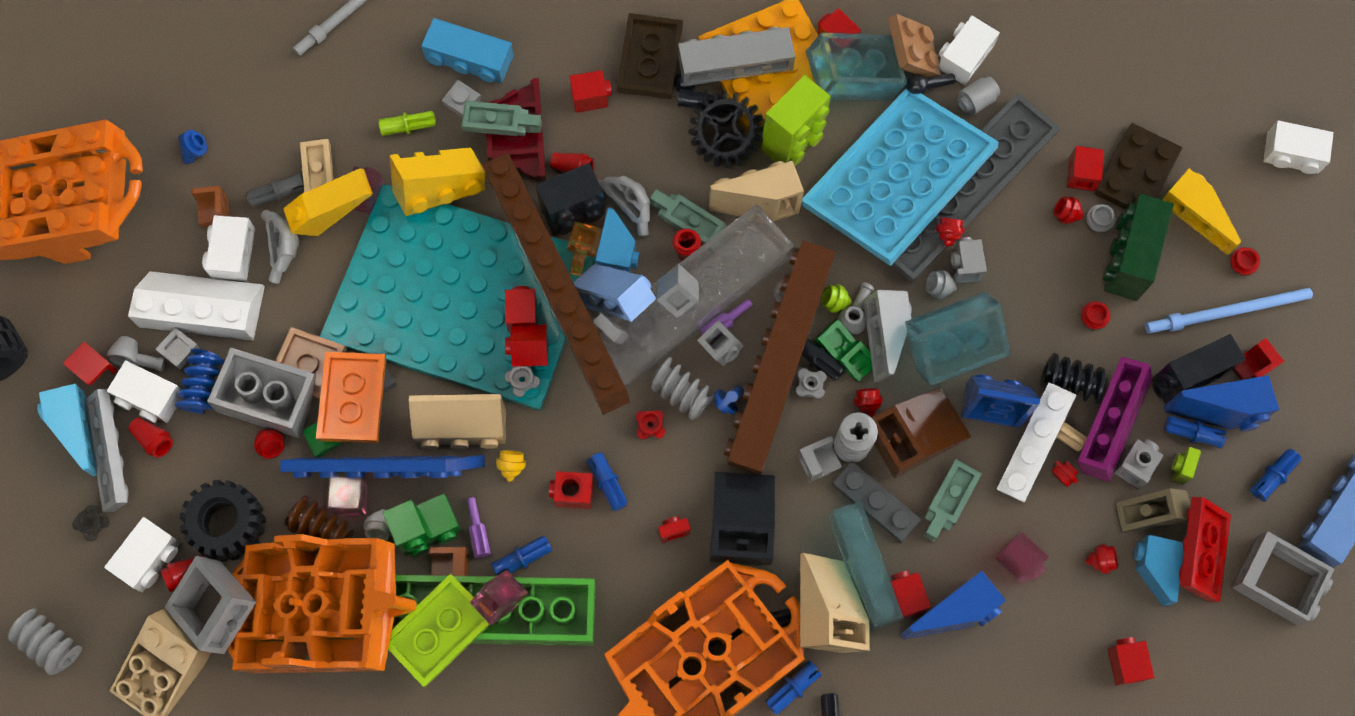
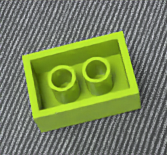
(795, 122)

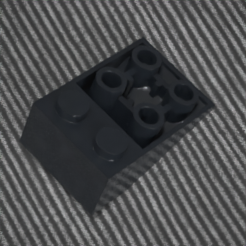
(743, 518)

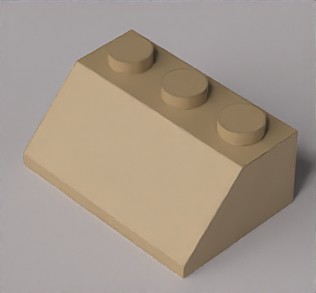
(458, 420)

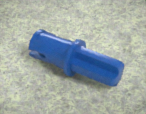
(1195, 431)
(1276, 474)
(607, 481)
(522, 556)
(793, 687)

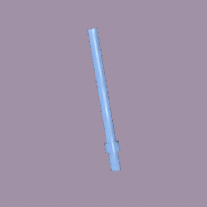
(1177, 321)

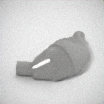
(630, 198)
(281, 244)

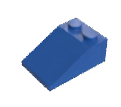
(998, 401)
(1228, 405)
(970, 604)

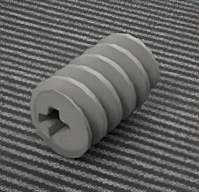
(681, 389)
(855, 437)
(41, 644)

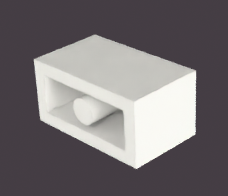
(968, 49)
(1298, 147)
(229, 248)
(145, 392)
(143, 555)

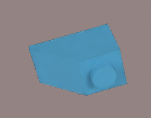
(616, 245)
(1159, 566)

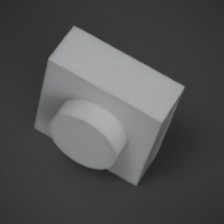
(457, 95)
(610, 330)
(177, 348)

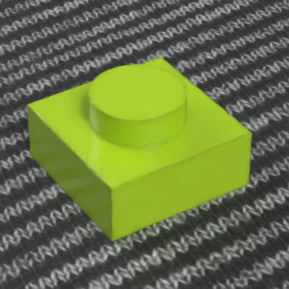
(1185, 465)

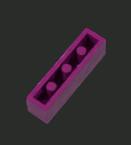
(1115, 419)

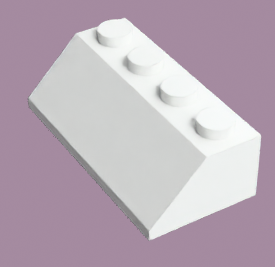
(197, 305)

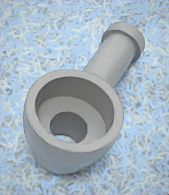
(857, 326)
(127, 349)

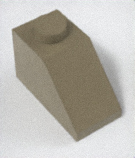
(1153, 510)

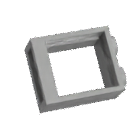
(1255, 563)
(234, 605)

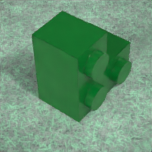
(422, 525)

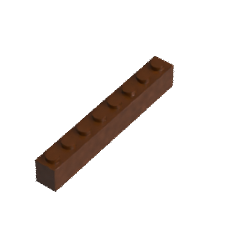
(781, 357)

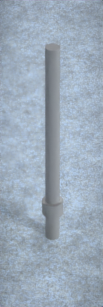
(318, 33)

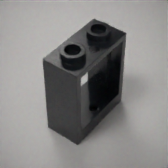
(1198, 368)

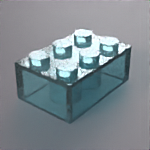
(856, 66)
(958, 338)

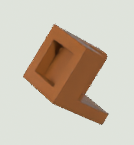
(210, 202)
(449, 560)

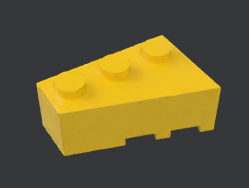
(435, 179)

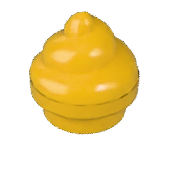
(510, 464)

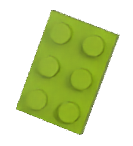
(436, 631)

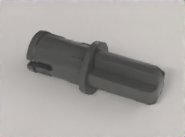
(275, 190)

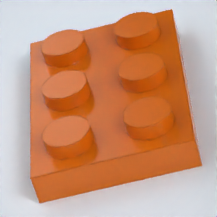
(351, 397)

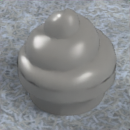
(940, 284)

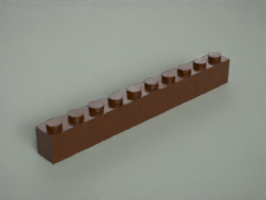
(556, 285)

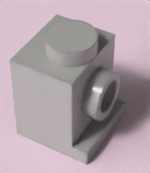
(968, 260)
(723, 349)
(1131, 467)

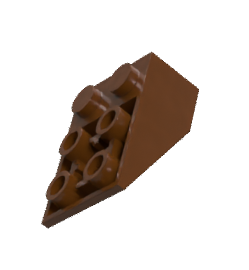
(918, 431)

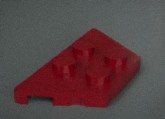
(526, 150)

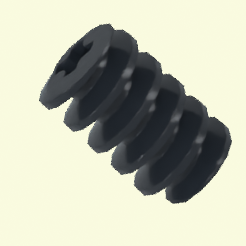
(1075, 377)

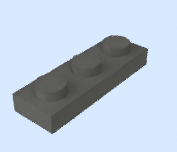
(877, 502)

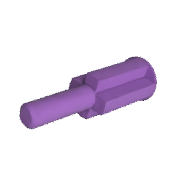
(726, 319)
(477, 532)

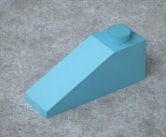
(66, 416)

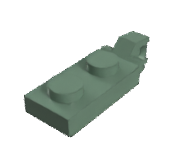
(499, 119)
(686, 215)
(950, 498)

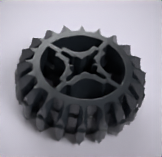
(733, 118)

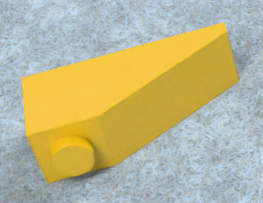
(326, 204)
(1202, 210)

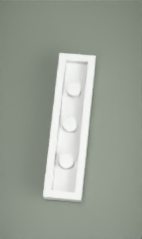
(1036, 442)

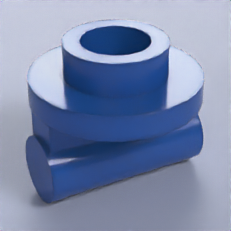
(192, 146)
(726, 401)

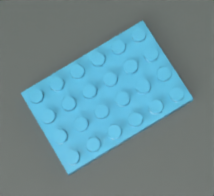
(899, 175)

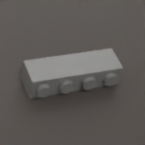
(736, 56)

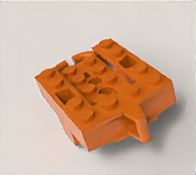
(45, 205)
(309, 600)
(714, 610)

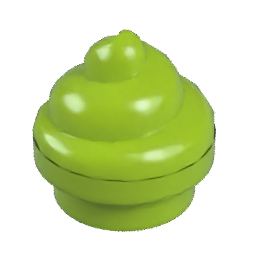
(835, 298)

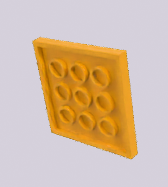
(770, 88)

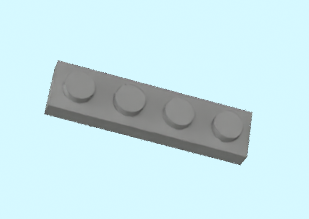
(106, 451)

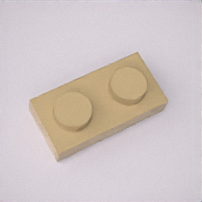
(316, 163)

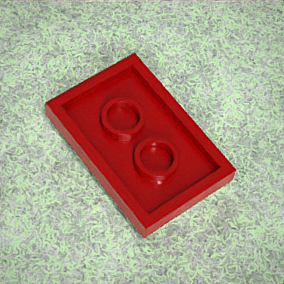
(1205, 549)

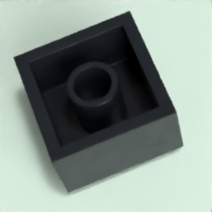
(571, 199)

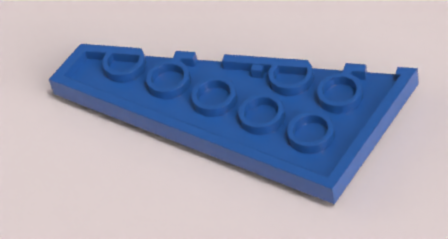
(383, 466)

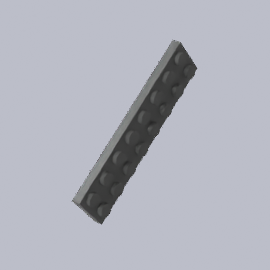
(1020, 137)

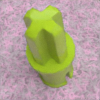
(406, 123)

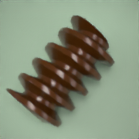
(308, 522)

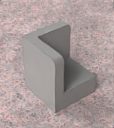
(677, 290)
(819, 459)

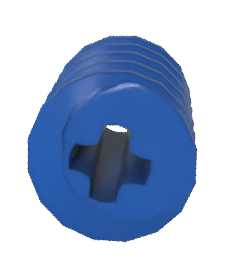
(201, 379)

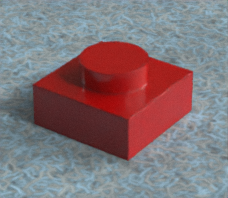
(673, 529)

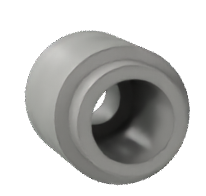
(978, 95)

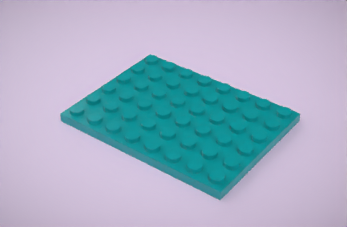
(435, 297)

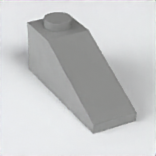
(886, 329)

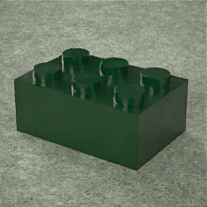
(1137, 247)

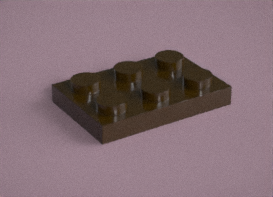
(649, 56)
(1138, 167)

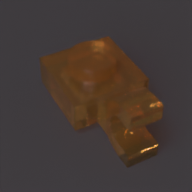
(584, 242)

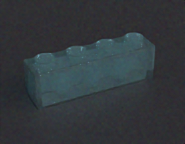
(865, 565)

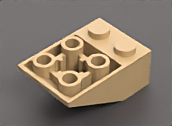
(773, 189)
(830, 607)
(158, 667)

